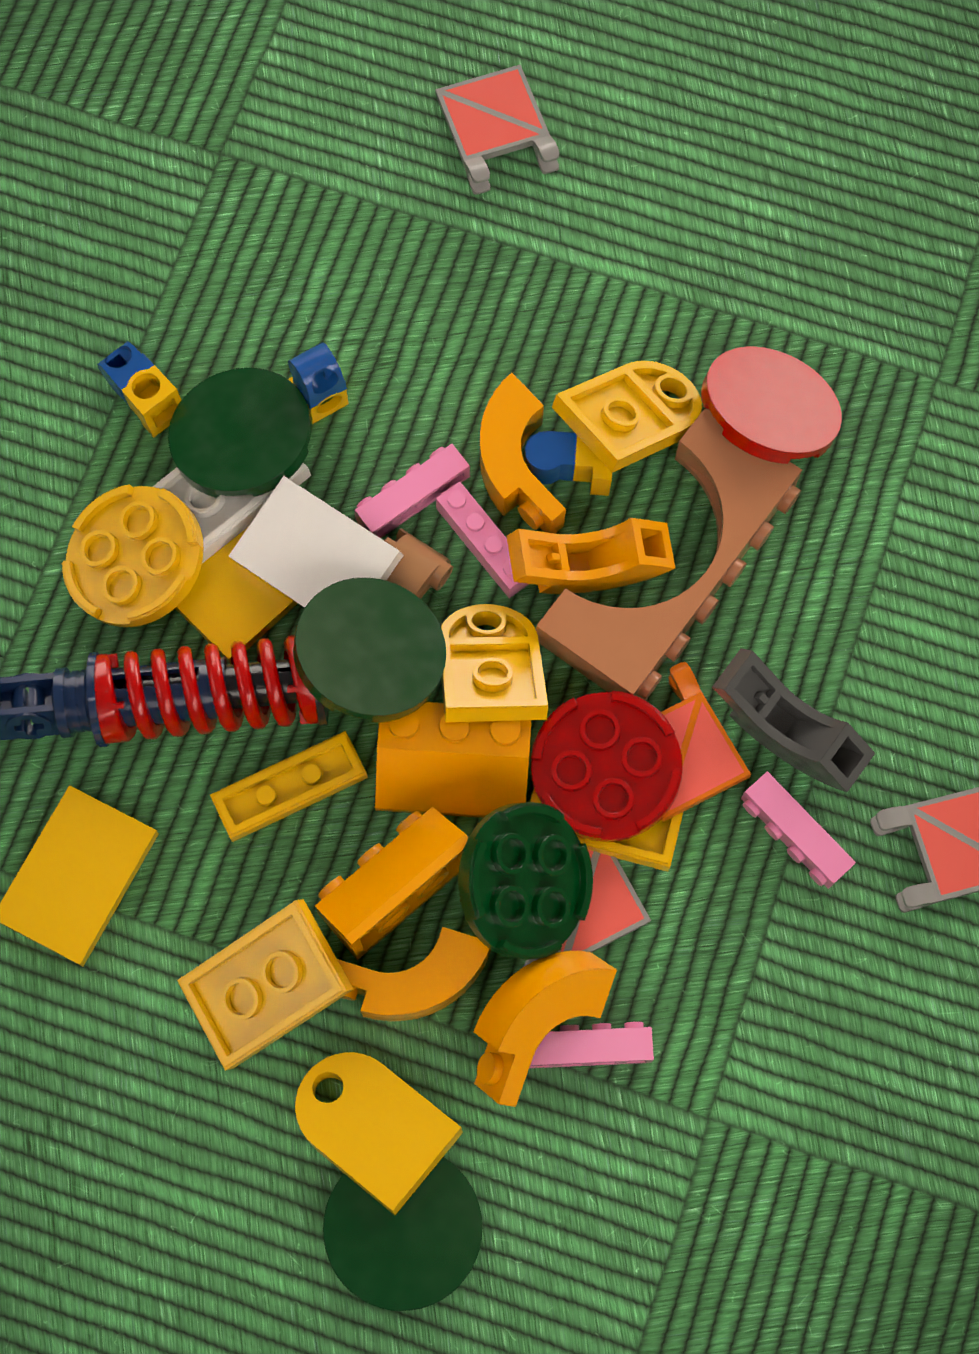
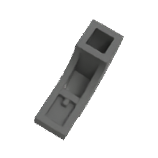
(789, 727)

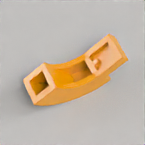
(505, 426)
(591, 560)
(423, 988)
(529, 1008)

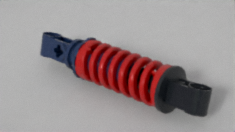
(147, 697)

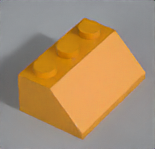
(450, 764)
(392, 880)

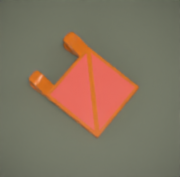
(707, 752)

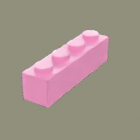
(412, 492)
(479, 535)
(797, 830)
(595, 1047)

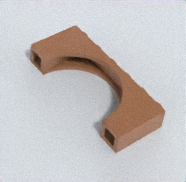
(628, 645)

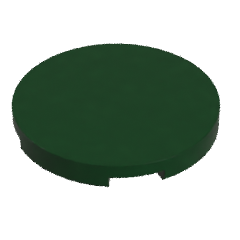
(240, 432)
(369, 649)
(524, 880)
(407, 1256)

